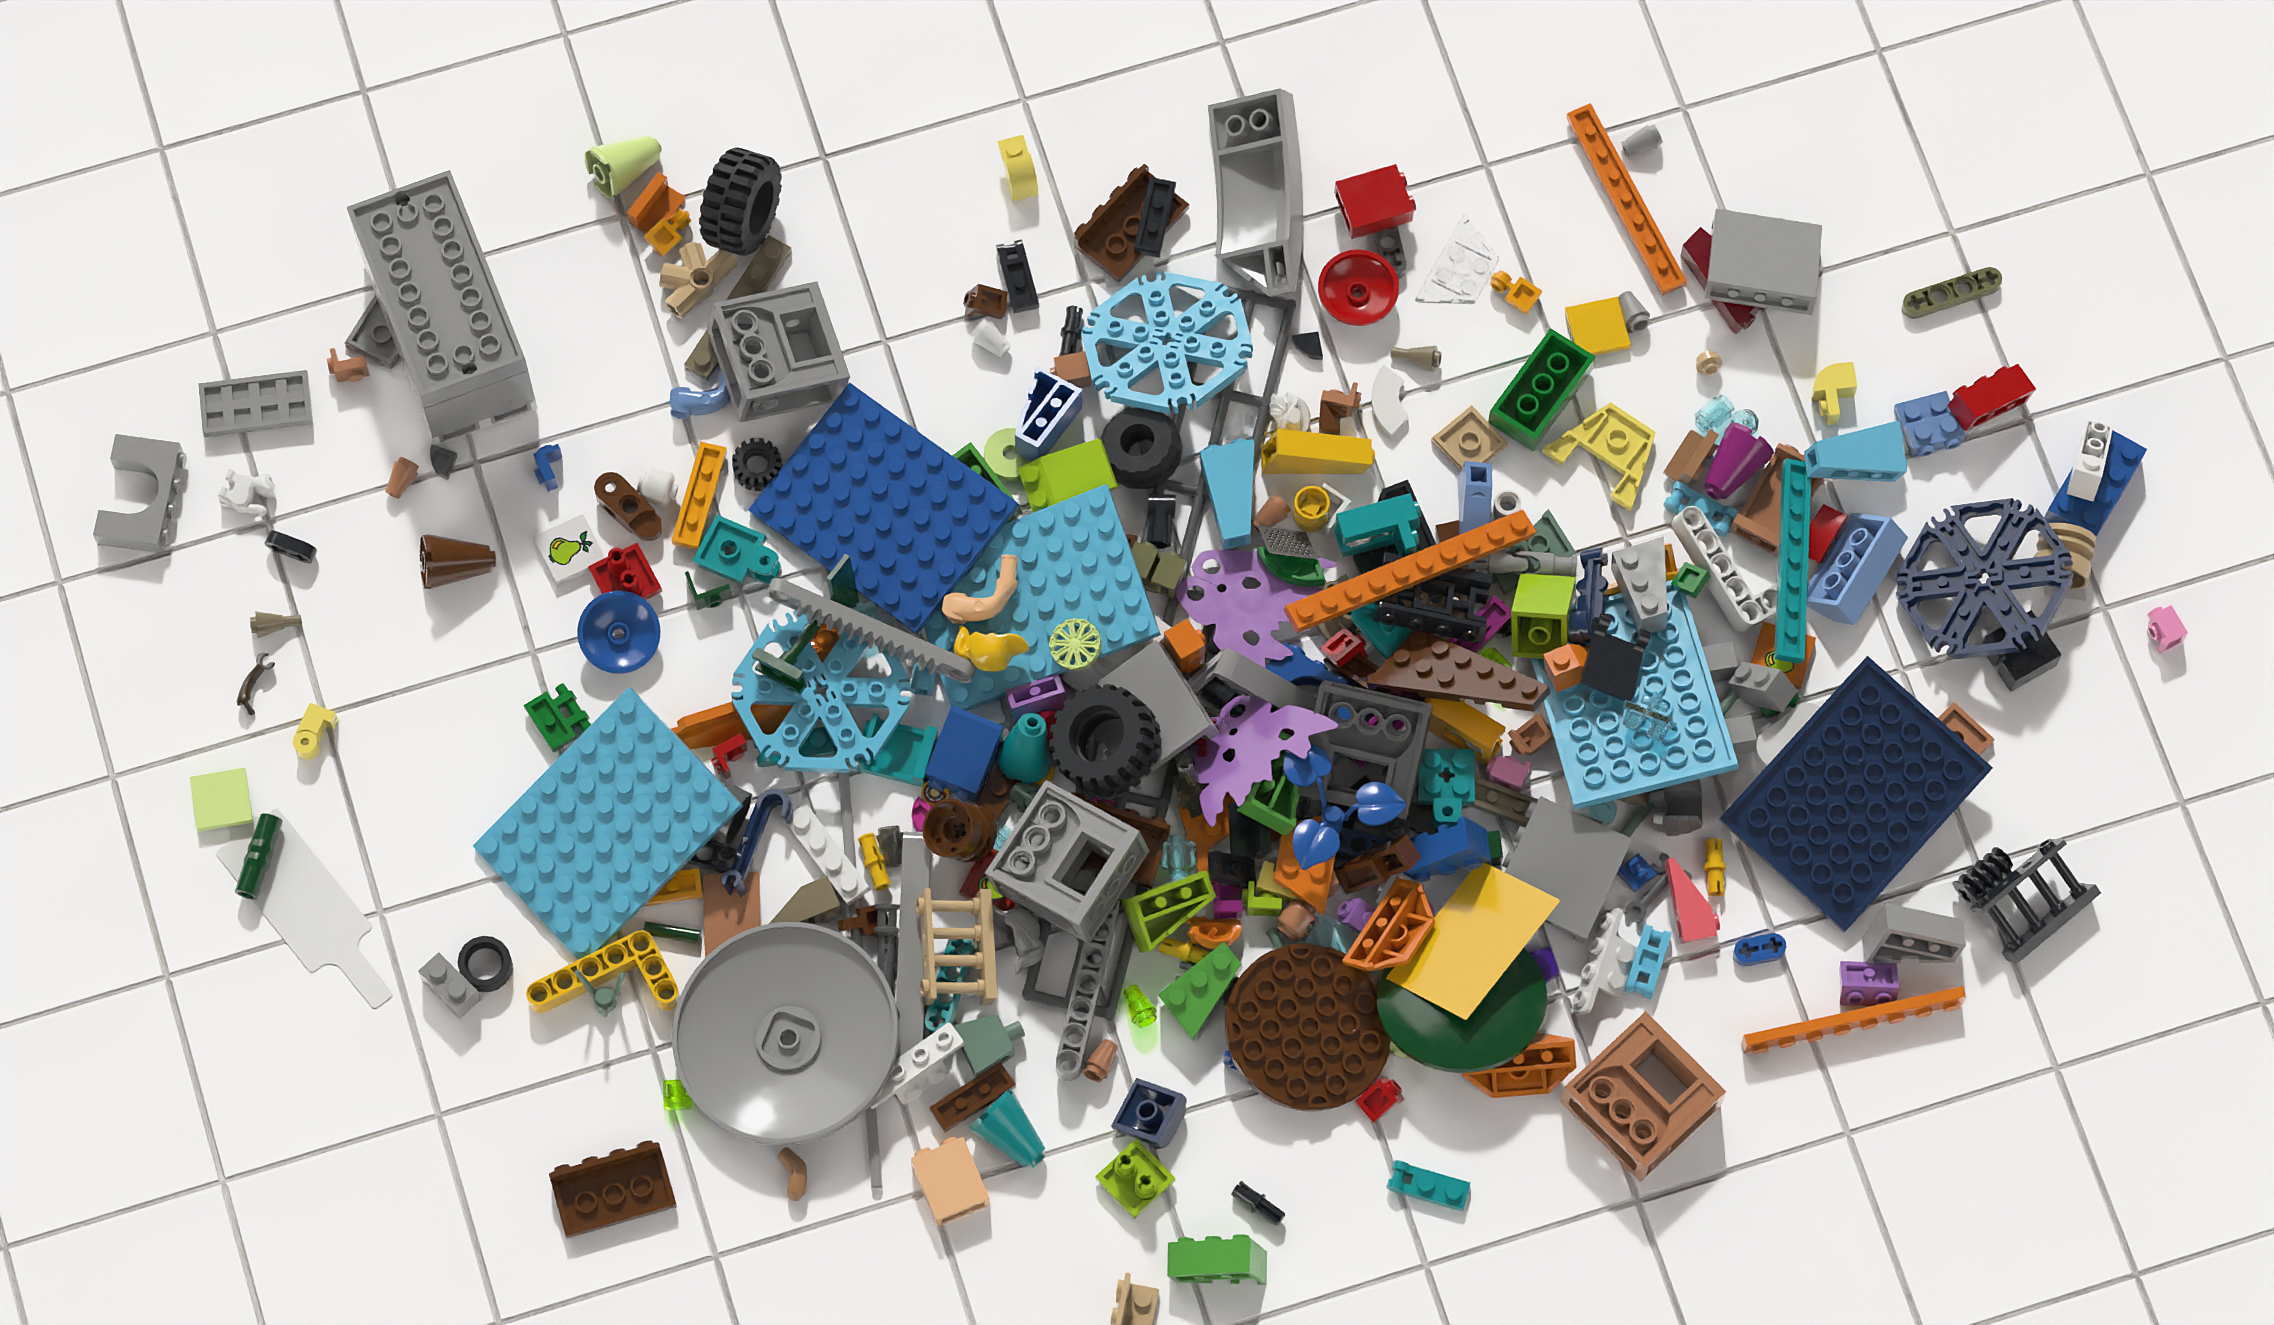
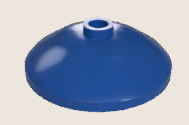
(623, 612)

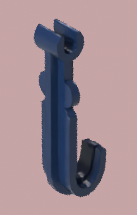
(1591, 600)
(747, 848)

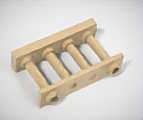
(981, 933)

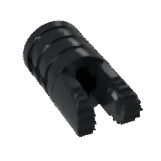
(1220, 694)

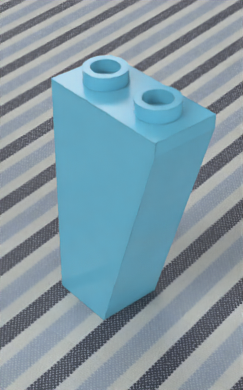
(1860, 455)
(1229, 487)

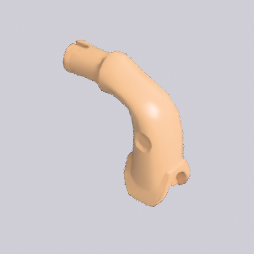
(963, 609)

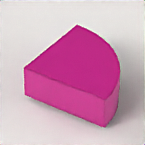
(919, 812)

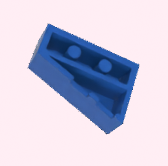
(1450, 850)

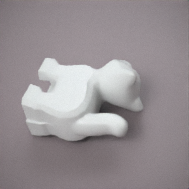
(244, 491)

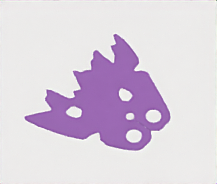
(1242, 608)
(1254, 746)

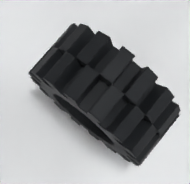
(752, 449)

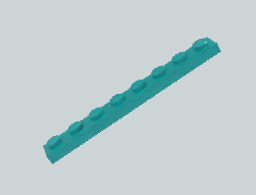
(1792, 562)

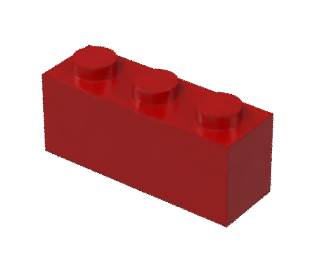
(1991, 396)

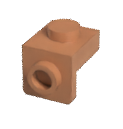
(349, 369)
(1531, 736)

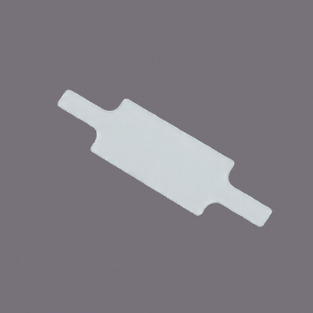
(308, 907)

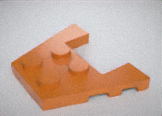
(1207, 836)

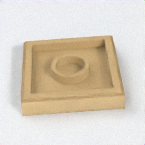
(1469, 439)

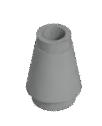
(1643, 140)
(1633, 312)

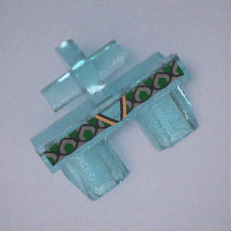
(1659, 722)

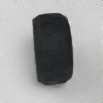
(1155, 465)

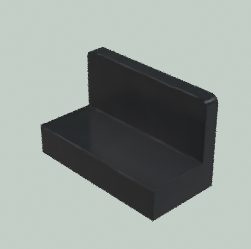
(1247, 836)

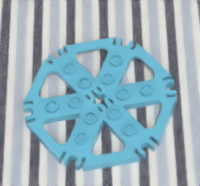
(1186, 345)
(806, 711)

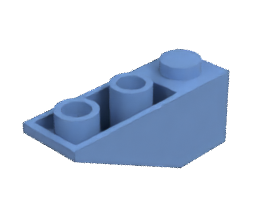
(1474, 495)

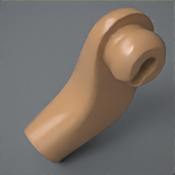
(797, 1173)

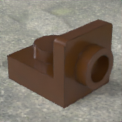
(985, 301)

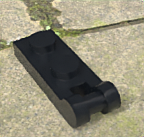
(1017, 277)

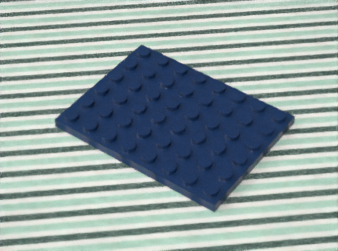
(1855, 794)

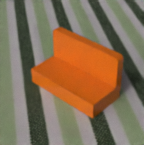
(654, 204)

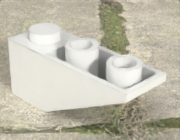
(2090, 460)

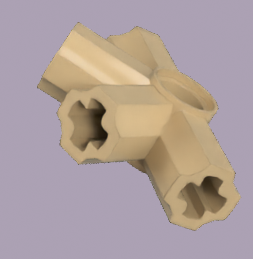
(695, 269)

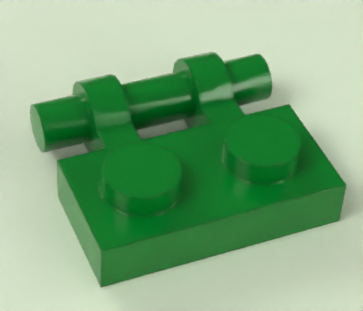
(551, 722)

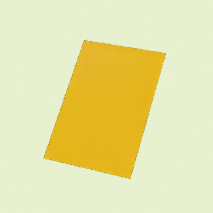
(1474, 939)

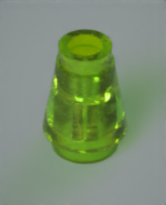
(1140, 1007)

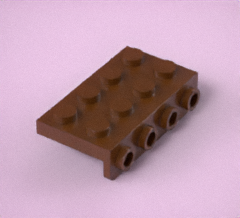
(1112, 230)
(1154, 832)
(612, 1189)

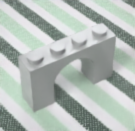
(147, 528)
(1722, 666)

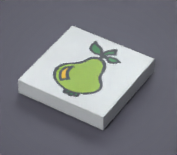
(569, 549)

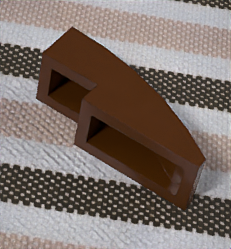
(1377, 865)

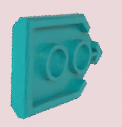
(1382, 637)

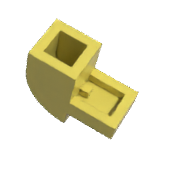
(1018, 167)
(1831, 384)

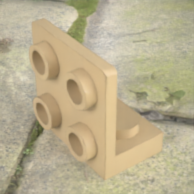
(1135, 1302)

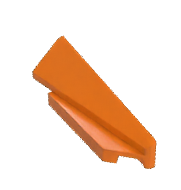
(722, 723)

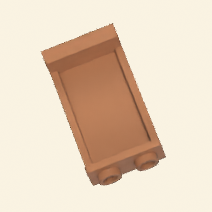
(1761, 513)

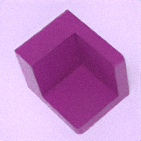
(1227, 902)

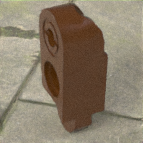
(642, 522)

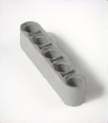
(1260, 682)

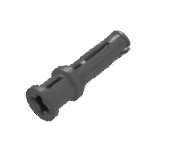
(887, 930)

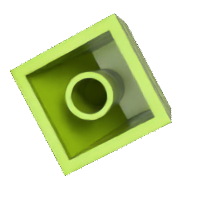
(1541, 614)

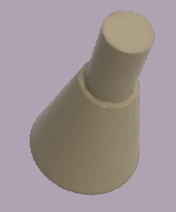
(1425, 357)
(268, 623)

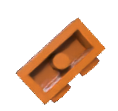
(1186, 647)

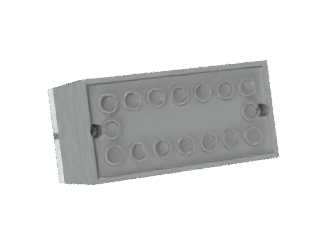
(442, 307)

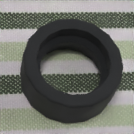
(479, 943)

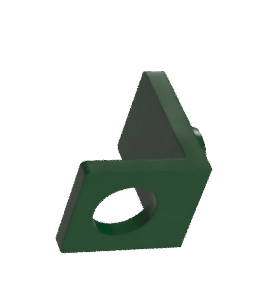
(711, 598)

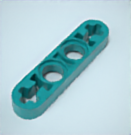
(948, 1009)

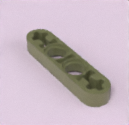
(1953, 296)

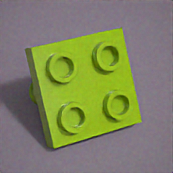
(1135, 1178)

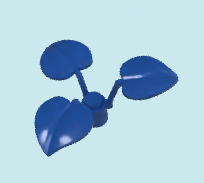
(1320, 842)

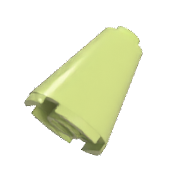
(621, 163)

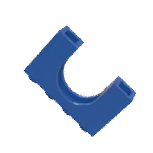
(1303, 671)

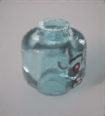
(1179, 856)

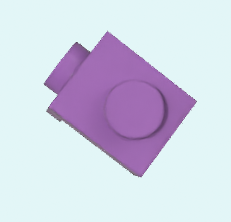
(1355, 913)

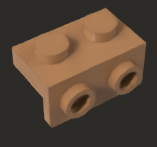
(1689, 456)

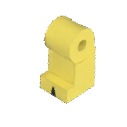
(312, 729)
(1267, 886)

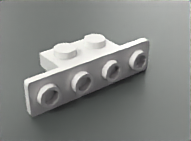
(1607, 964)
(920, 1066)

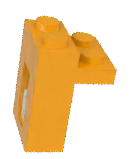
(1466, 728)

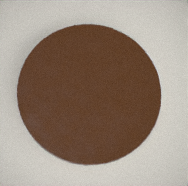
(1306, 1028)

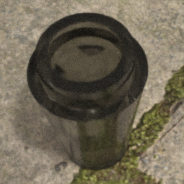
(890, 843)

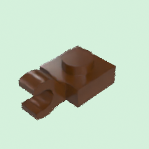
(865, 921)

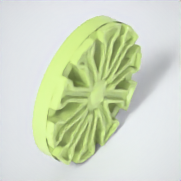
(1075, 644)

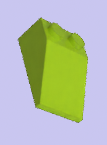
(1066, 474)

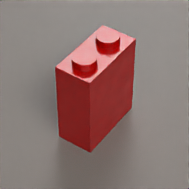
(1374, 201)

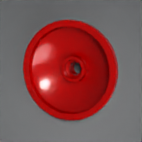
(1358, 273)

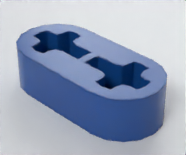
(1759, 956)

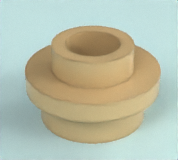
(1708, 363)

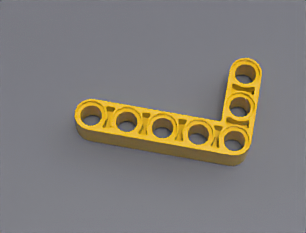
(607, 971)

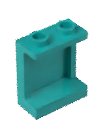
(904, 754)

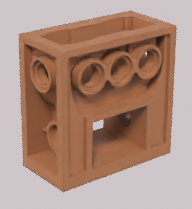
(1632, 1097)

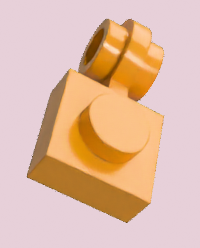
(663, 235)
(1521, 294)

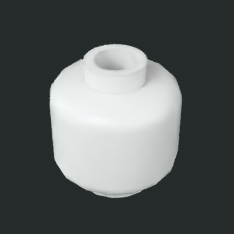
(657, 486)

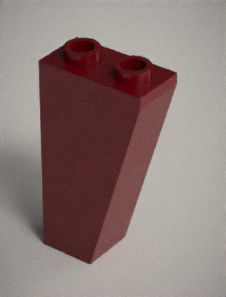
(1696, 256)

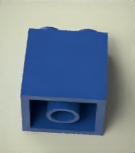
(964, 754)

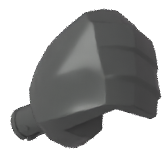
(1677, 808)

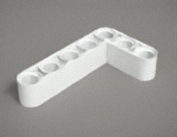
(1729, 576)

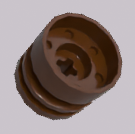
(959, 830)

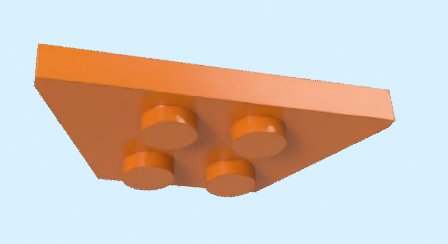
(1307, 884)

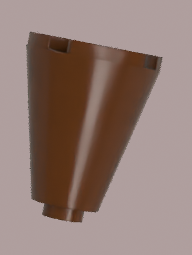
(452, 560)

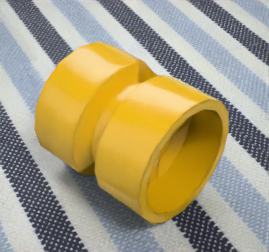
(1311, 509)

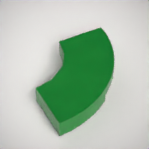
(1292, 569)

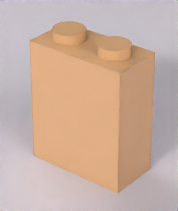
(950, 1180)

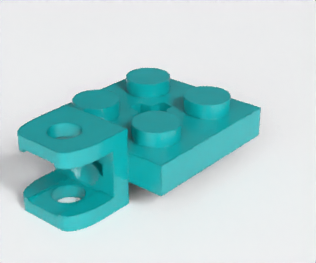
(750, 556)
(1443, 796)

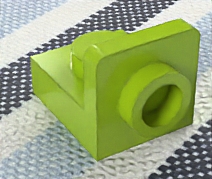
(1263, 905)

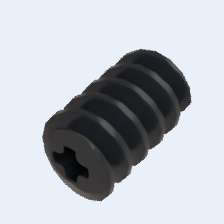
(1983, 875)

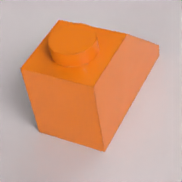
(1565, 665)

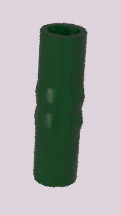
(258, 856)

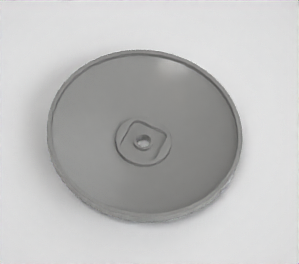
(776, 984)

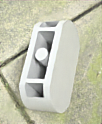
(1774, 737)

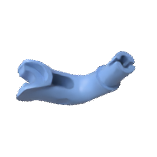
(690, 403)

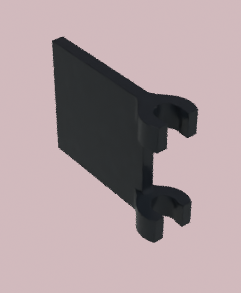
(1613, 662)

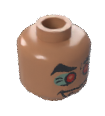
(1296, 920)

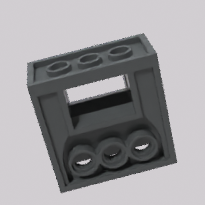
(1371, 743)

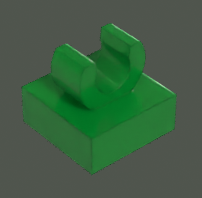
(1690, 580)

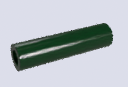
(673, 932)

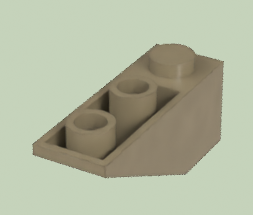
(811, 904)

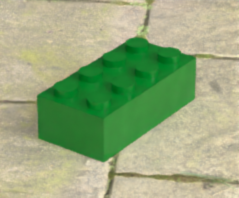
(1541, 389)

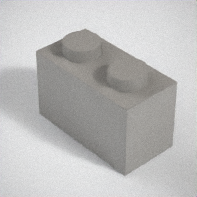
(1762, 686)
(449, 985)

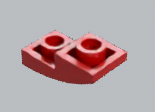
(1823, 530)

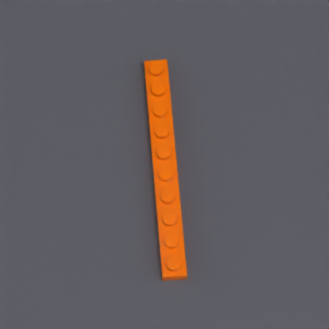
(1409, 571)

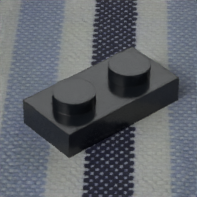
(1231, 869)

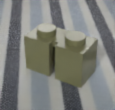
(1159, 570)

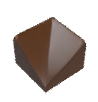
(1329, 420)

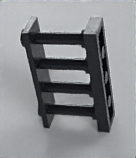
(2060, 910)

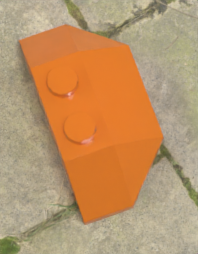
(1393, 929)
(1532, 1072)

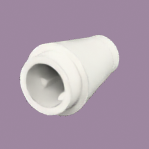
(990, 338)

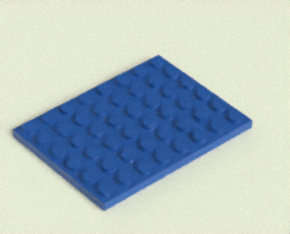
(887, 501)

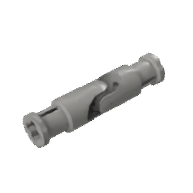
(1506, 562)

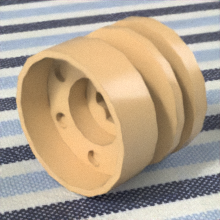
(2079, 543)

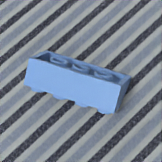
(1855, 567)

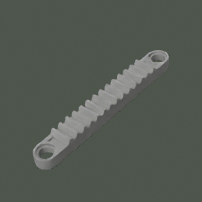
(870, 630)

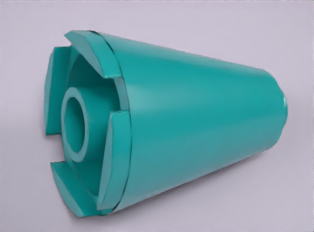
(1026, 750)
(1010, 1130)

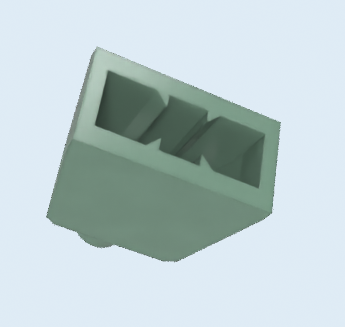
(988, 1042)

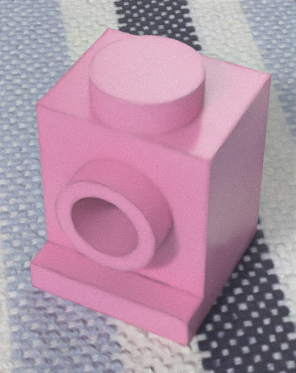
(2166, 628)
(1508, 772)

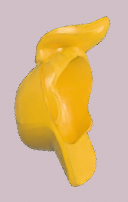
(989, 651)

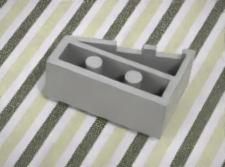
(1642, 583)
(1913, 934)

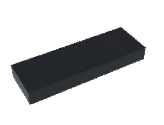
(1154, 217)

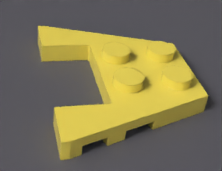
(1615, 440)

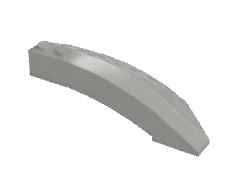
(1259, 188)

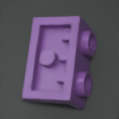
(1868, 983)

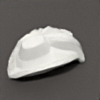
(1290, 412)

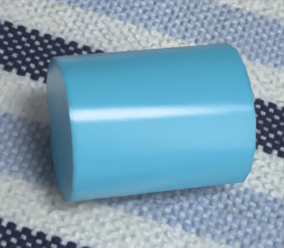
(921, 681)

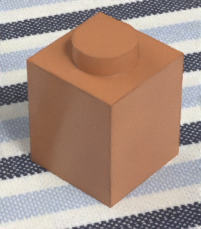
(1073, 369)

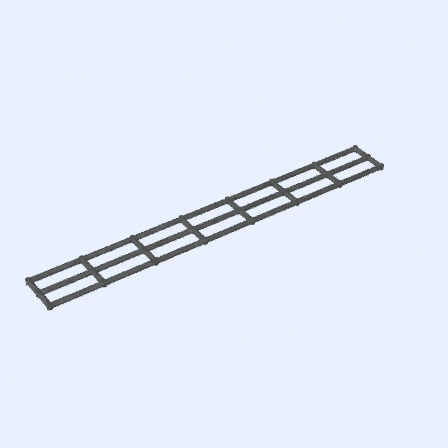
(1200, 494)

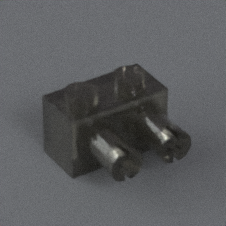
(1188, 783)

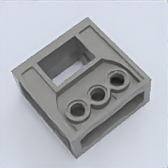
(757, 358)
(1051, 849)

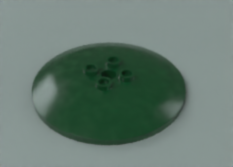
(1490, 1037)

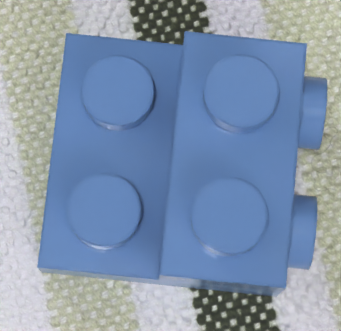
(1929, 424)

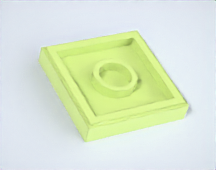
(221, 799)

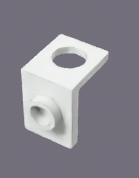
(1342, 503)

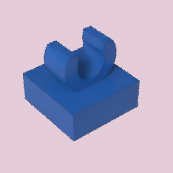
(1636, 873)

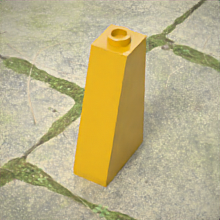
(1315, 453)

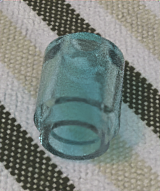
(1714, 414)

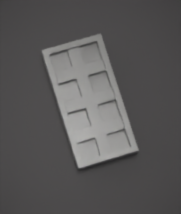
(255, 403)

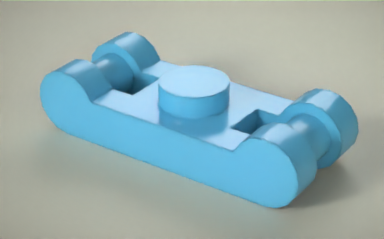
(1706, 505)
(1648, 961)

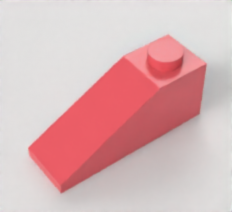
(1691, 909)

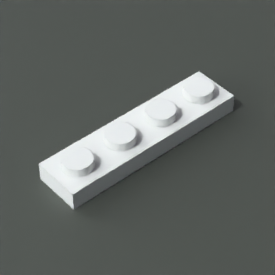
(828, 855)

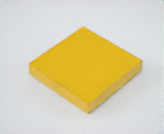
(1598, 326)

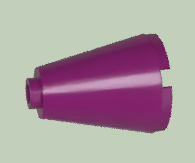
(1736, 461)

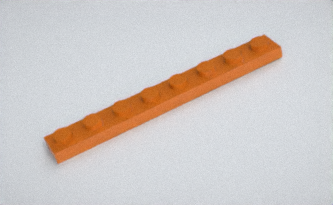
(1626, 199)
(1843, 1022)

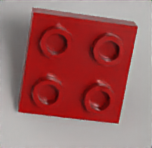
(626, 571)

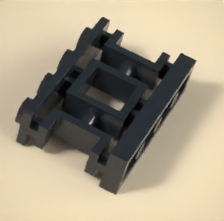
(1436, 619)

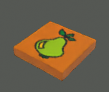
(1765, 651)

